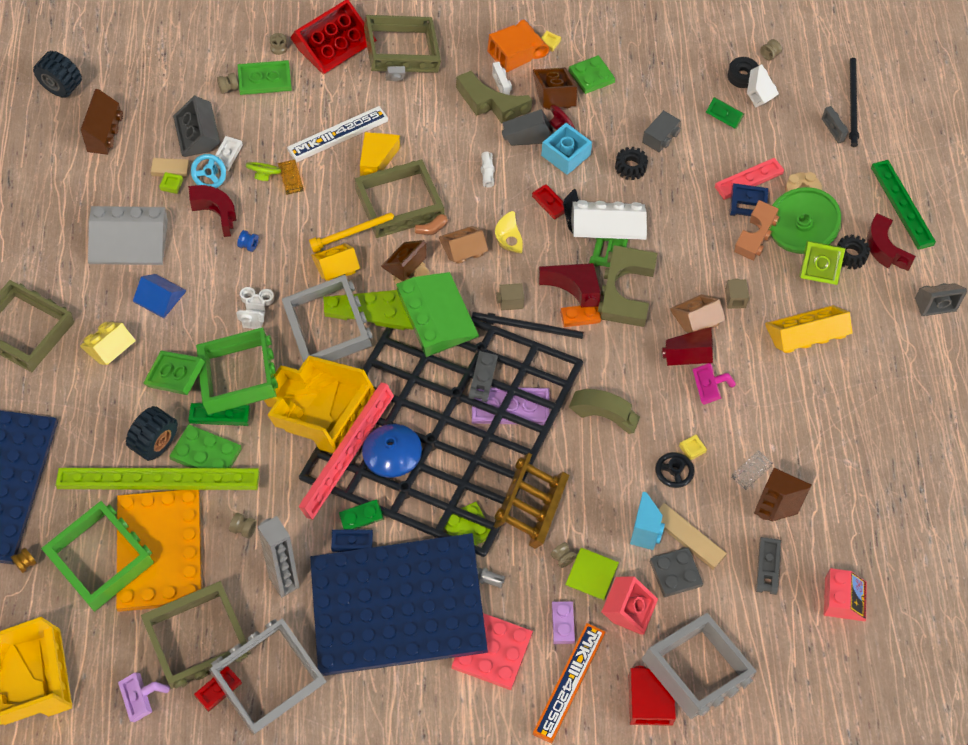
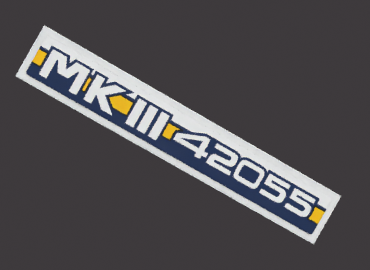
(337, 134)

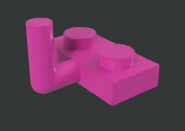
(708, 383)

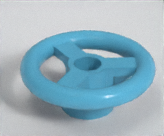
(212, 159)

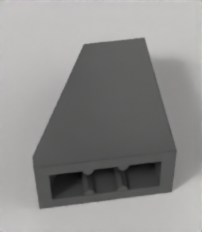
(527, 129)

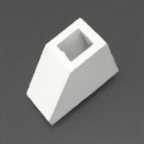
(760, 86)

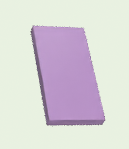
(518, 406)

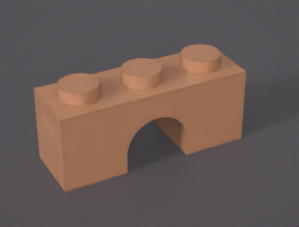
(763, 217)

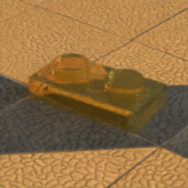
(290, 177)

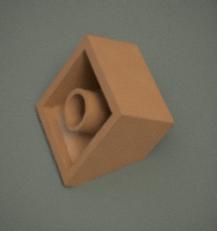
(464, 244)
(699, 313)

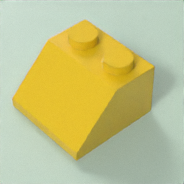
(336, 261)

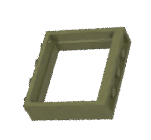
(412, 63)
(406, 220)
(48, 306)
(179, 606)

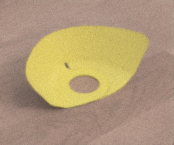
(507, 228)

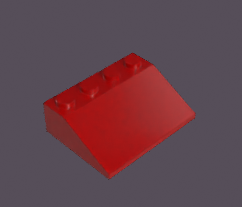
(332, 37)

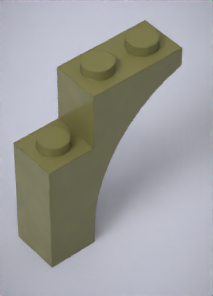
(483, 99)

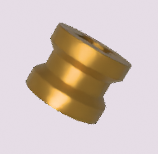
(23, 560)

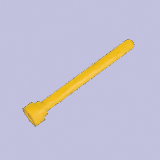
(318, 243)

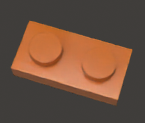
(579, 316)

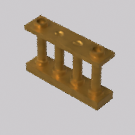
(551, 500)

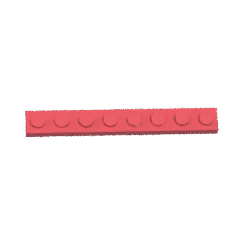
(346, 451)

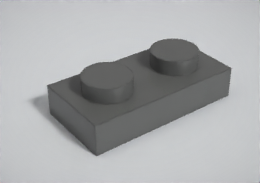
(834, 124)

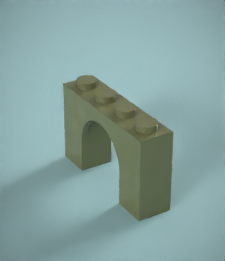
(622, 262)

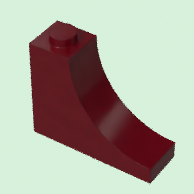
(576, 279)

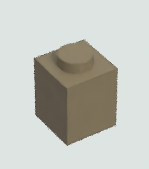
(736, 293)
(510, 296)

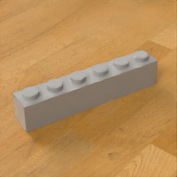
(278, 556)

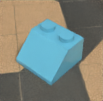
(648, 524)

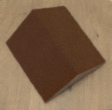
(406, 259)

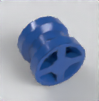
(247, 240)

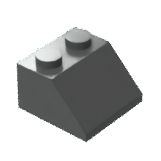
(940, 298)

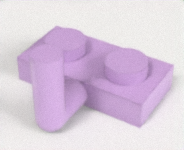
(136, 694)

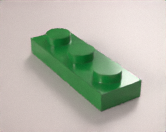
(236, 416)

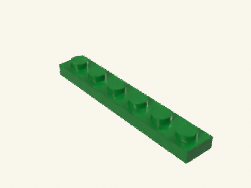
(903, 204)

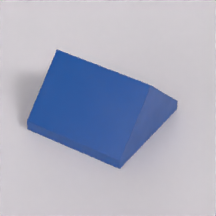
(157, 294)

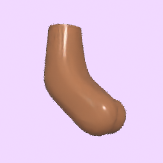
(433, 227)

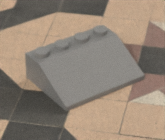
(127, 235)

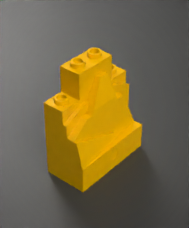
(319, 400)
(32, 671)

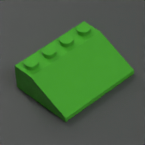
(436, 312)

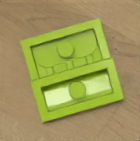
(592, 573)

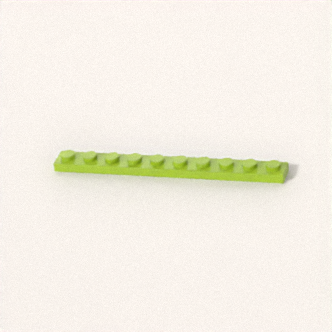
(158, 478)

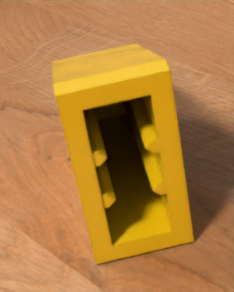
(378, 151)

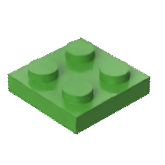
(591, 74)

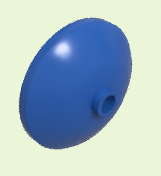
(392, 459)

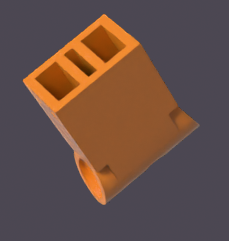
(516, 45)

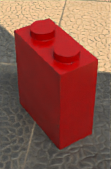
(649, 699)

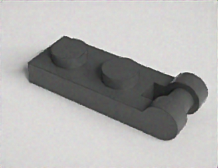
(483, 376)
(768, 565)

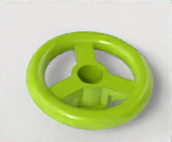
(263, 170)

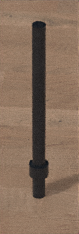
(490, 318)

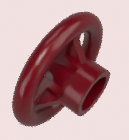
(559, 118)

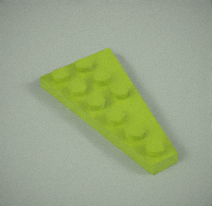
(379, 307)

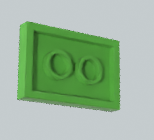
(264, 77)
(174, 372)
(204, 450)

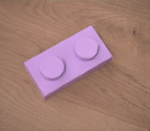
(563, 623)

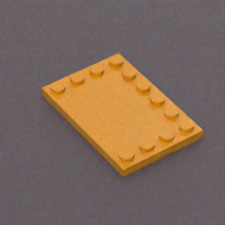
(171, 530)

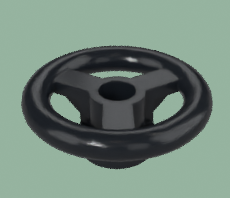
(679, 461)

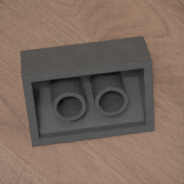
(196, 127)

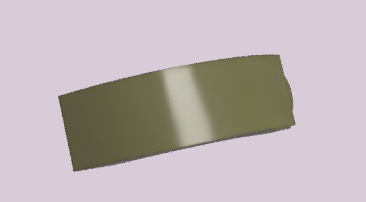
(605, 404)

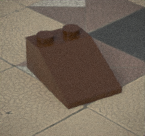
(555, 87)

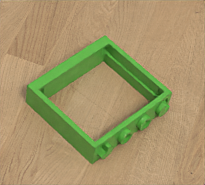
(231, 345)
(118, 581)

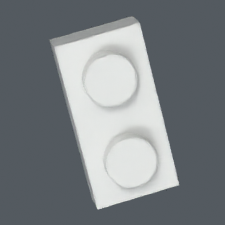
(499, 76)
(228, 151)

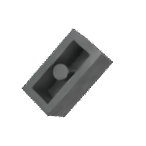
(661, 131)

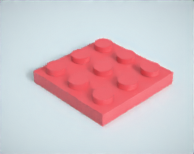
(505, 653)

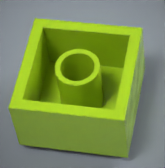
(822, 262)

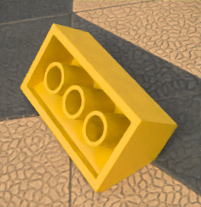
(809, 328)

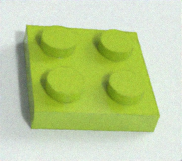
(460, 526)

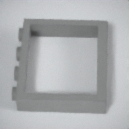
(342, 349)
(254, 639)
(673, 683)

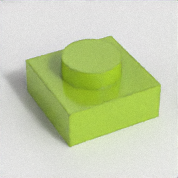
(171, 183)

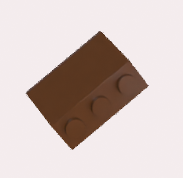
(101, 123)
(781, 496)

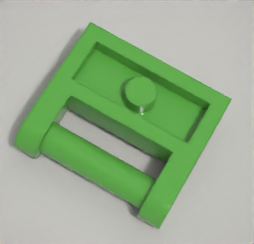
(602, 261)

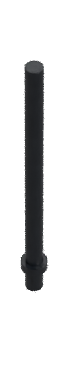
(854, 134)

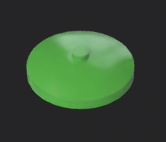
(804, 217)

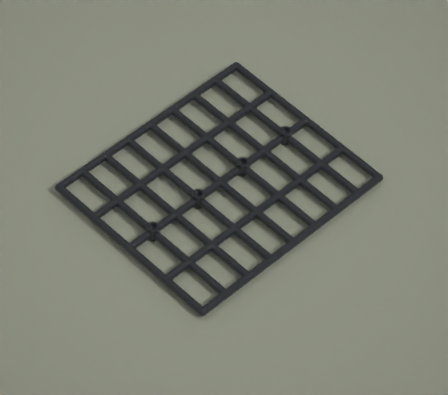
(431, 441)

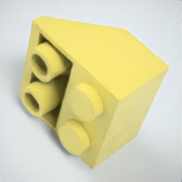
(107, 342)

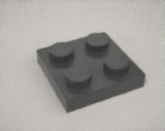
(676, 572)

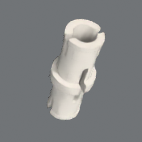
(487, 169)

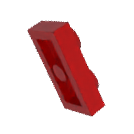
(549, 201)
(211, 692)

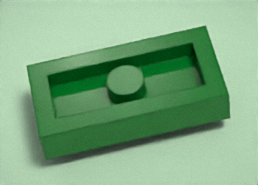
(725, 112)
(361, 515)

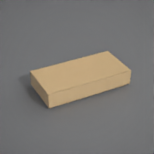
(173, 166)

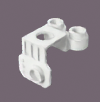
(255, 307)

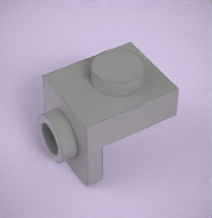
(395, 73)

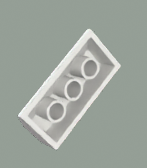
(609, 220)

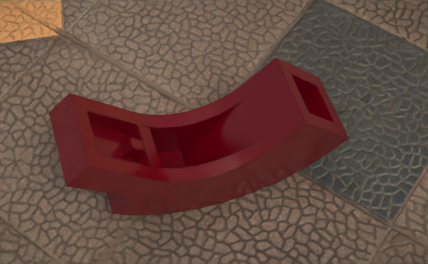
(213, 199)
(883, 249)

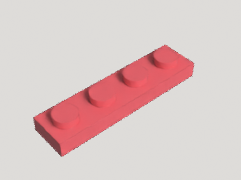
(752, 176)

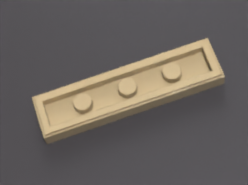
(691, 537)

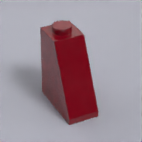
(689, 348)

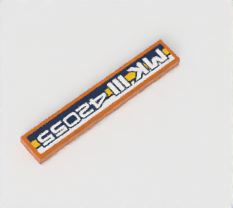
(568, 683)

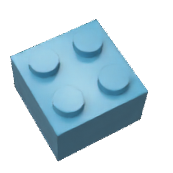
(566, 148)

